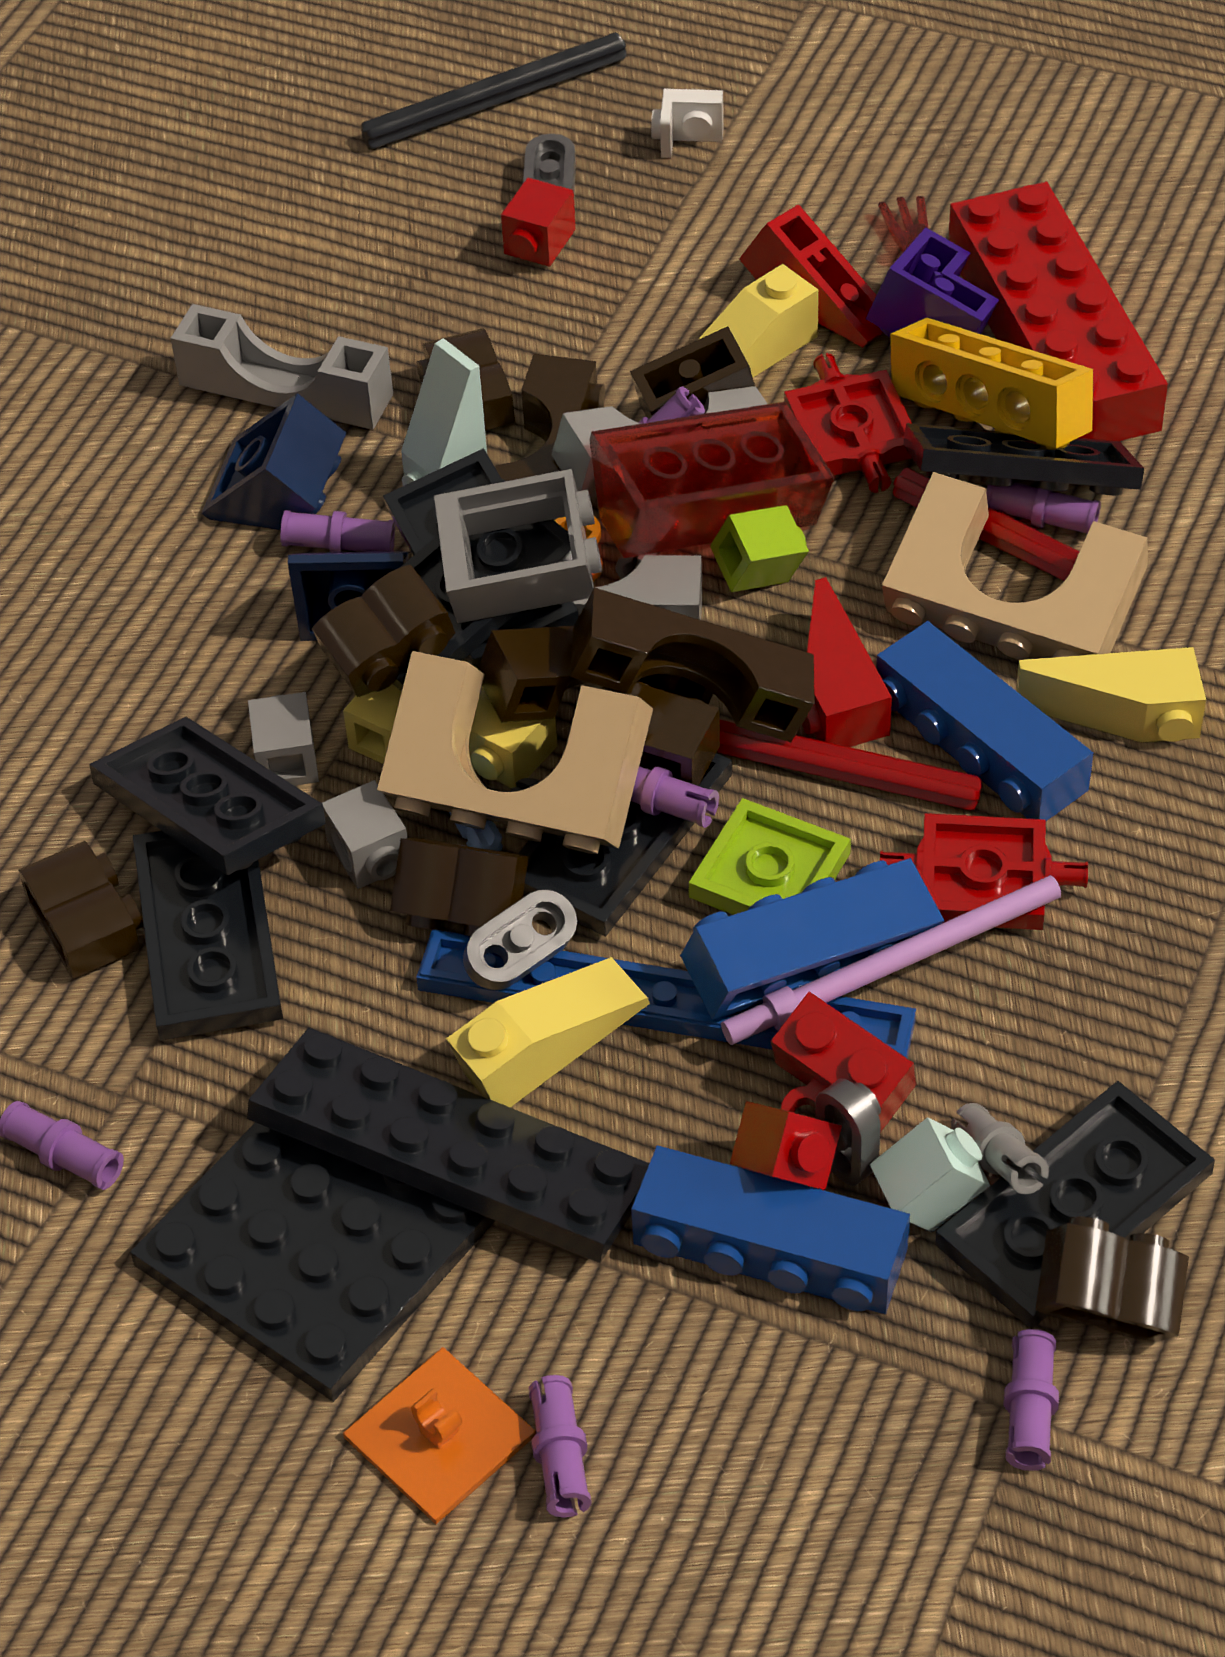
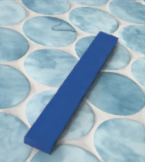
(671, 993)

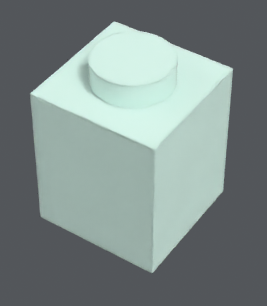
(931, 1173)

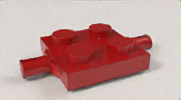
(852, 421)
(984, 858)

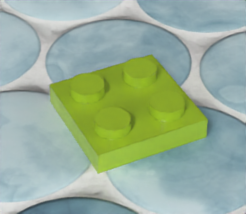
(765, 856)

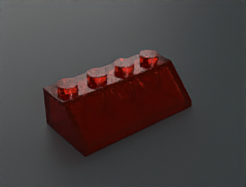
(683, 476)

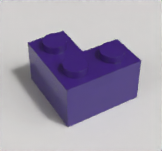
(928, 285)

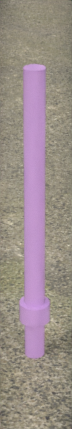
(782, 1002)

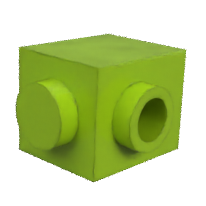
(759, 548)

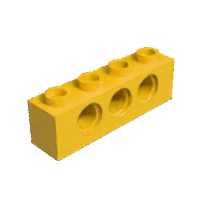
(992, 382)

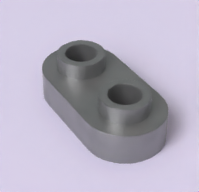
(551, 160)
(516, 940)
(859, 1139)

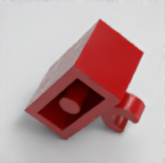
(826, 1046)

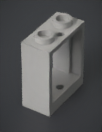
(508, 506)

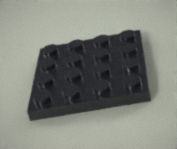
(306, 1254)

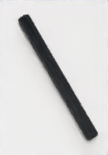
(493, 91)

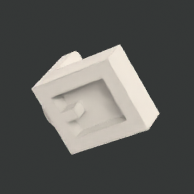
(688, 117)

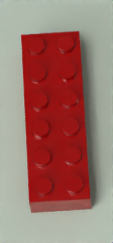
(1059, 303)

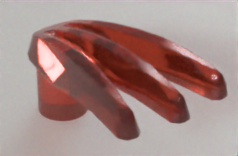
(905, 238)

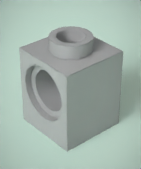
(284, 737)
(364, 833)

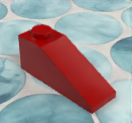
(807, 251)
(848, 690)

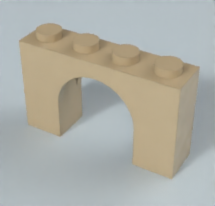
(1074, 620)
(580, 799)

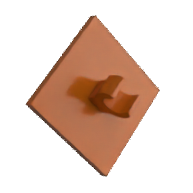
(439, 1435)

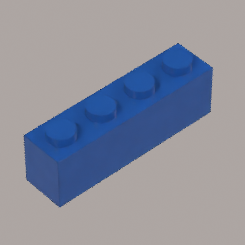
(984, 724)
(806, 934)
(770, 1230)

